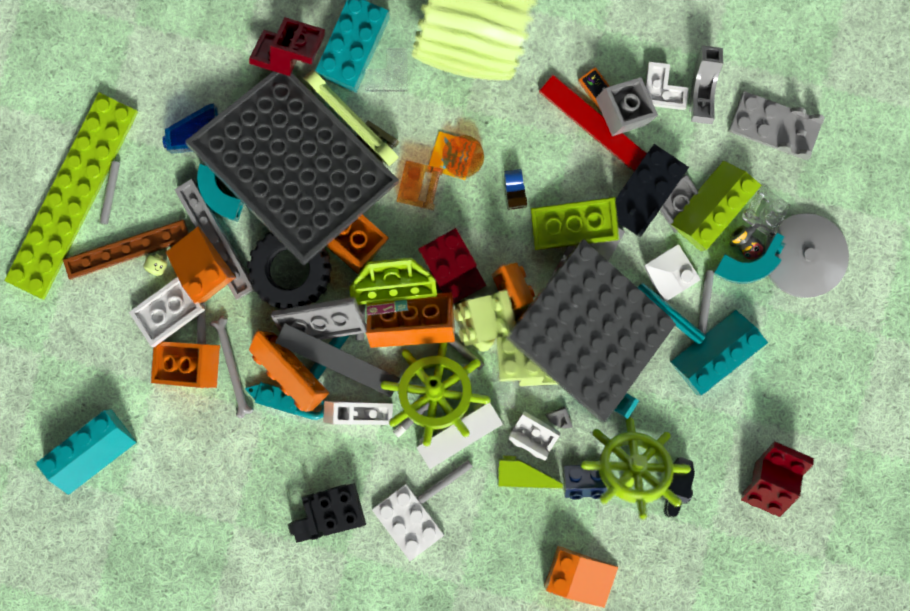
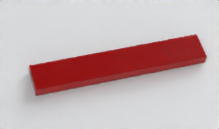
(592, 122)

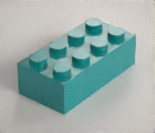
(353, 43)

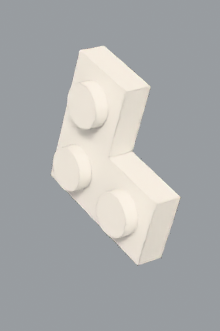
(659, 90)

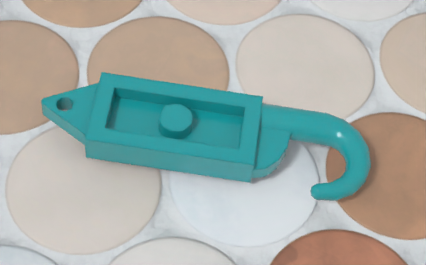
(275, 398)

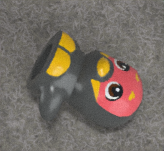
(748, 244)

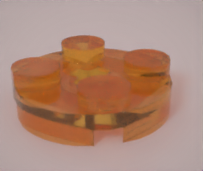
(474, 152)

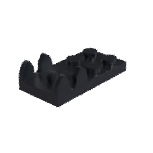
(648, 189)

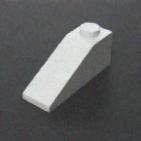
(357, 412)

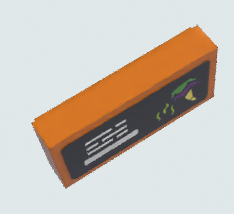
(593, 84)

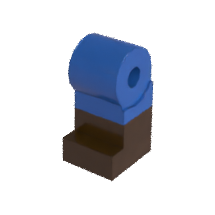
(515, 189)

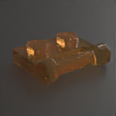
(412, 185)

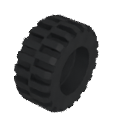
(282, 298)

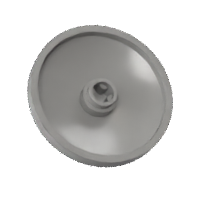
(812, 257)

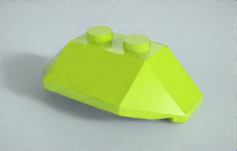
(392, 282)

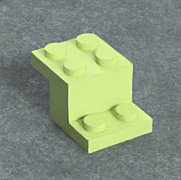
(484, 318)
(516, 366)

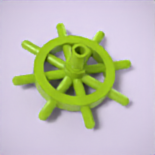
(435, 392)
(635, 468)

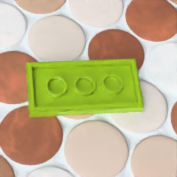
(571, 222)

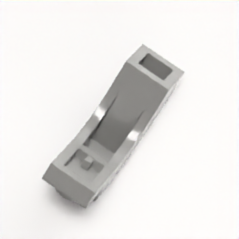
(704, 84)

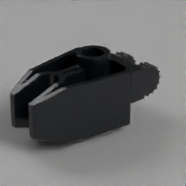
(681, 486)

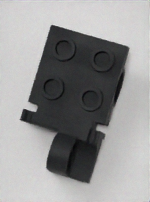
(329, 513)

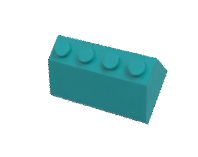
(720, 352)
(86, 452)

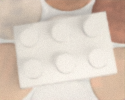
(165, 312)
(408, 522)

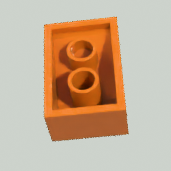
(199, 266)
(511, 278)
(181, 366)
(580, 577)

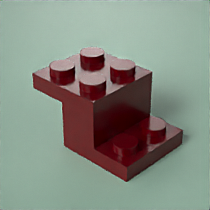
(290, 43)
(452, 265)
(777, 479)

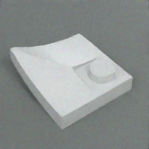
(671, 273)

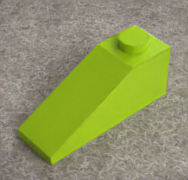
(517, 473)

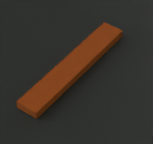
(125, 249)

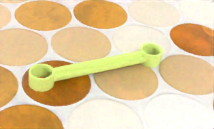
(351, 118)

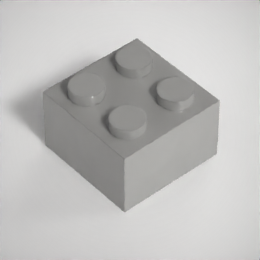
(626, 106)

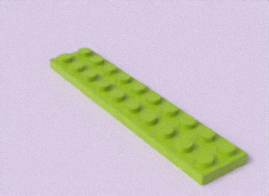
(71, 196)

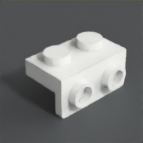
(534, 435)

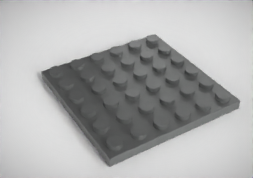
(591, 330)

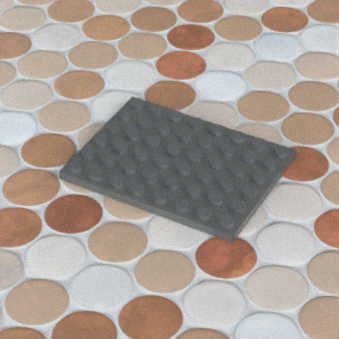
(292, 164)

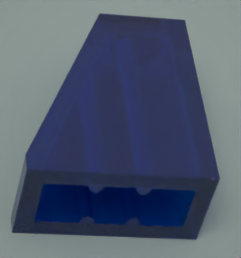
(182, 130)

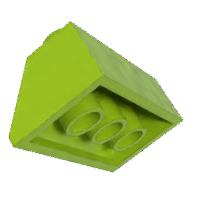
(715, 205)

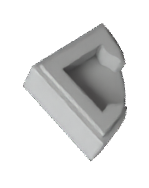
(559, 418)

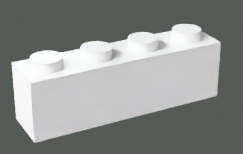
(450, 441)

